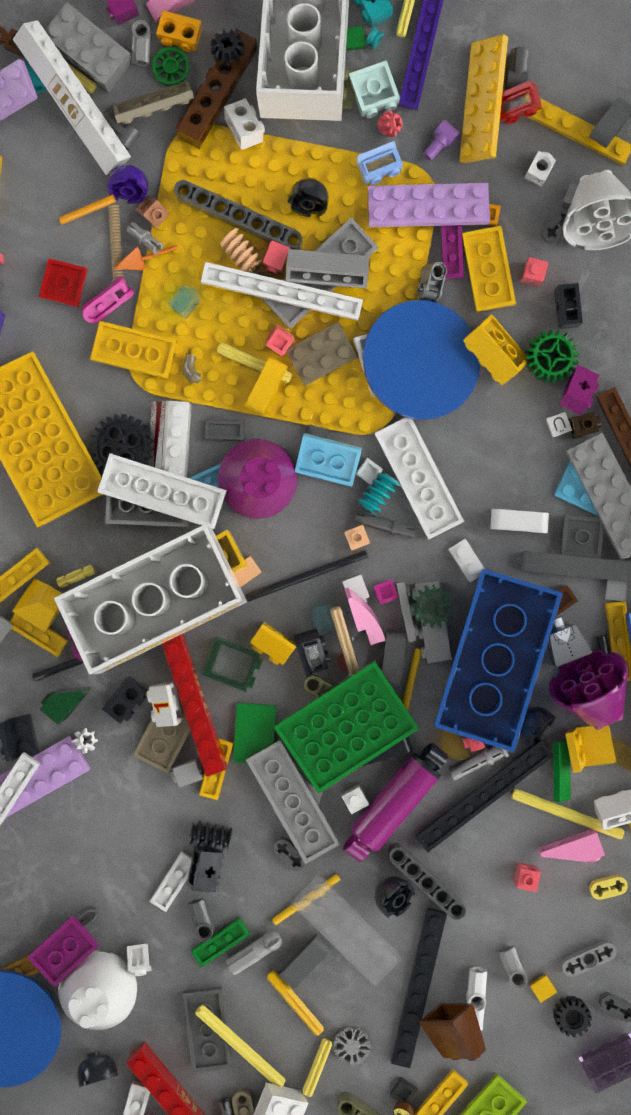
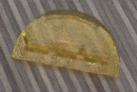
(453, 746)

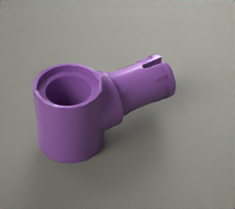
(444, 136)

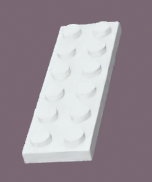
(419, 477)
(161, 491)

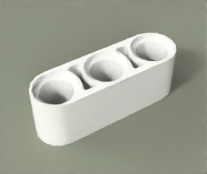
(519, 521)

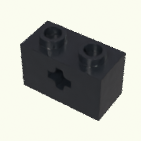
(568, 306)
(205, 869)

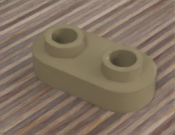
(243, 1107)

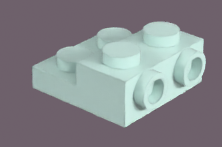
(374, 89)

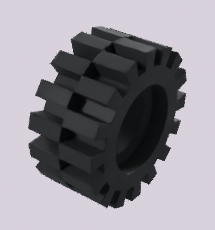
(581, 1024)

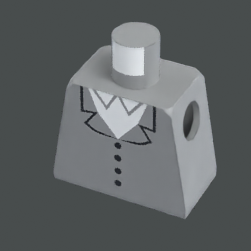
(566, 643)

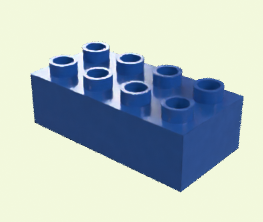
(497, 660)

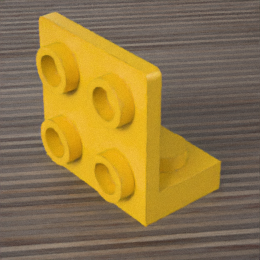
(589, 747)

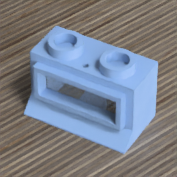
(379, 163)

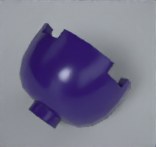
(128, 184)

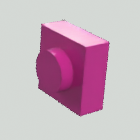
(386, 591)

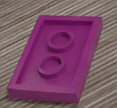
(63, 950)

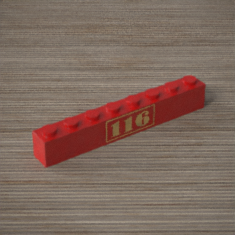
(195, 705)
(161, 1082)

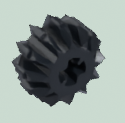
(224, 40)

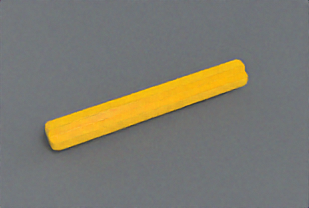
(296, 1004)

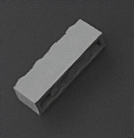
(327, 268)
(435, 639)

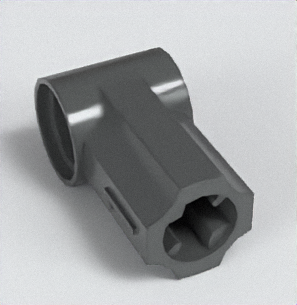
(517, 67)
(125, 132)
(201, 917)

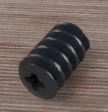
(210, 835)

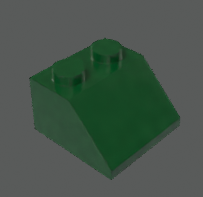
(62, 703)

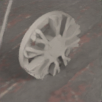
(352, 1045)

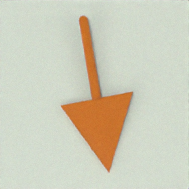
(134, 260)

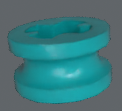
(374, 38)

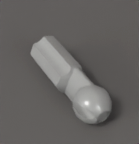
(254, 952)

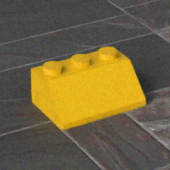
(496, 350)

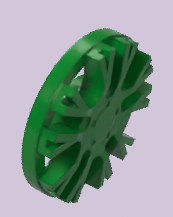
(170, 66)

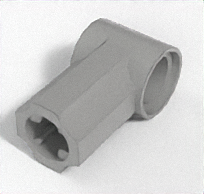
(141, 44)
(512, 966)

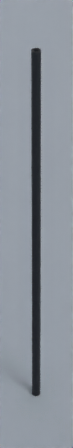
(249, 597)

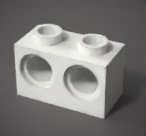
(244, 124)

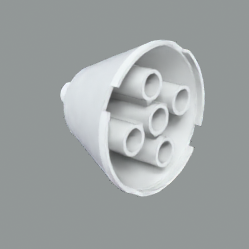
(599, 213)
(98, 991)

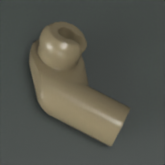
(188, 370)

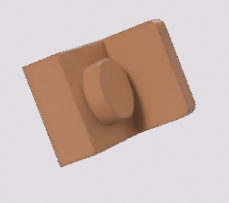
(152, 211)

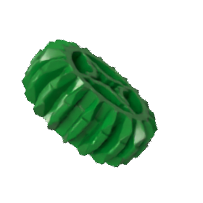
(557, 341)

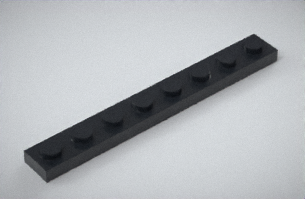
(484, 796)
(418, 987)

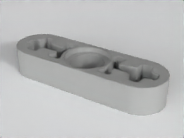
(587, 966)

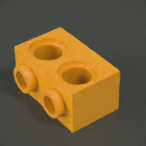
(182, 25)

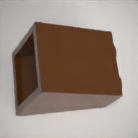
(455, 1031)

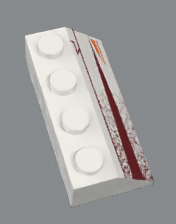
(171, 436)

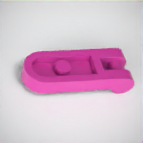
(106, 301)

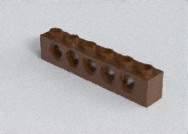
(196, 133)

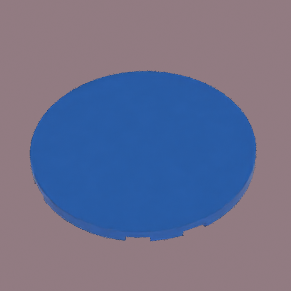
(420, 360)
(27, 1028)

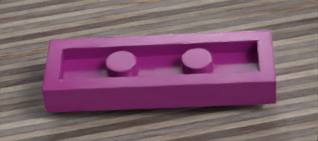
(452, 251)

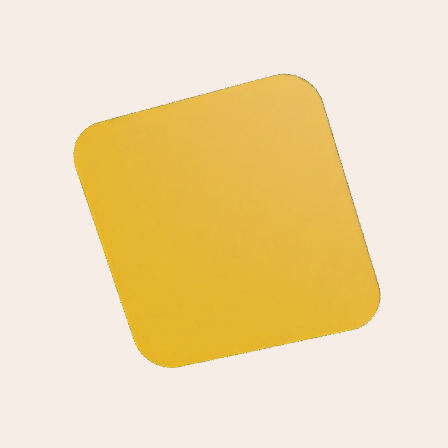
(262, 182)

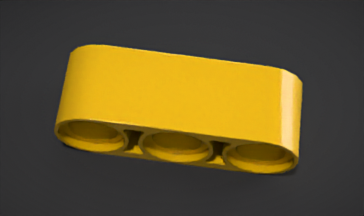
(266, 386)

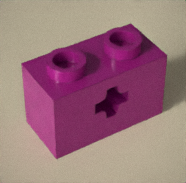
(579, 390)

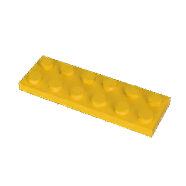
(483, 99)

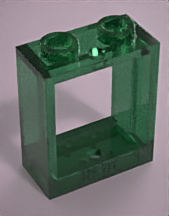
(214, 652)

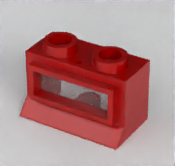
(520, 102)

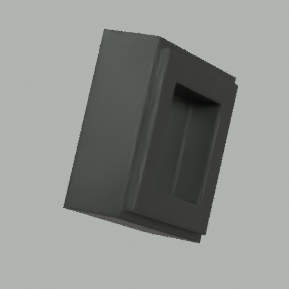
(403, 1091)

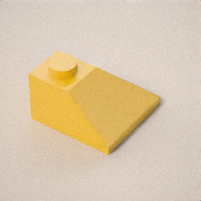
(38, 605)

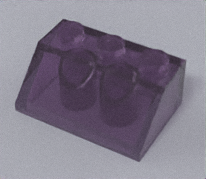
(608, 1063)

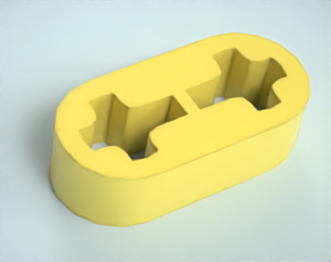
(608, 891)

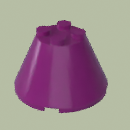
(257, 478)
(592, 688)

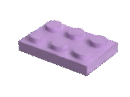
(15, 88)

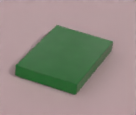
(253, 729)

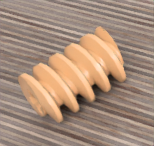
(239, 252)

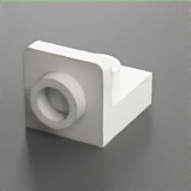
(138, 959)

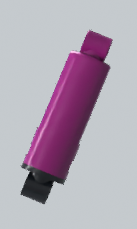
(395, 802)

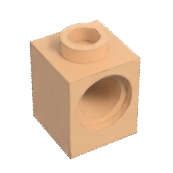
(357, 537)

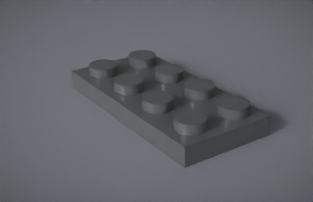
(206, 1047)

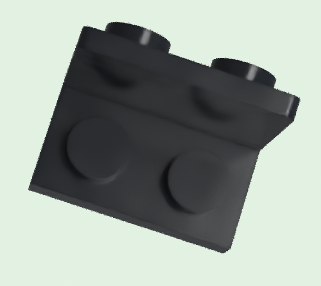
(18, 737)

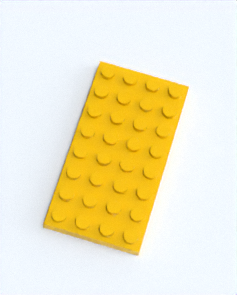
(42, 444)

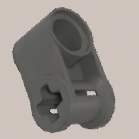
(432, 285)

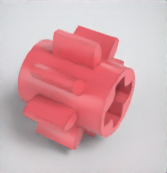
(389, 124)
(473, 744)

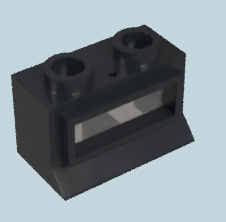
(311, 651)

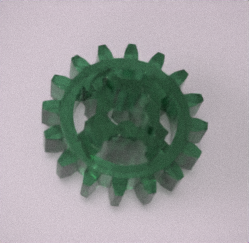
(424, 608)

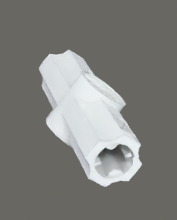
(477, 987)

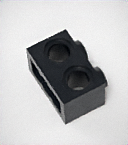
(121, 697)

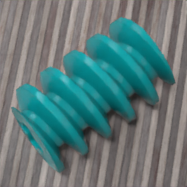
(378, 492)

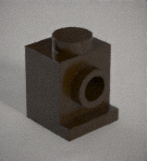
(578, 427)

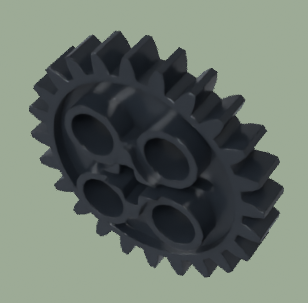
(127, 430)

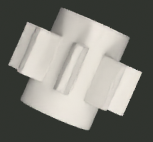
(90, 740)

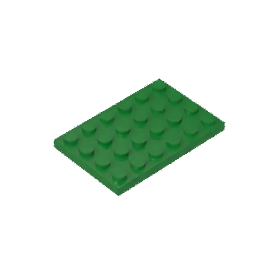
(346, 727)

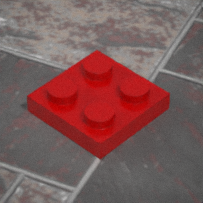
(63, 283)

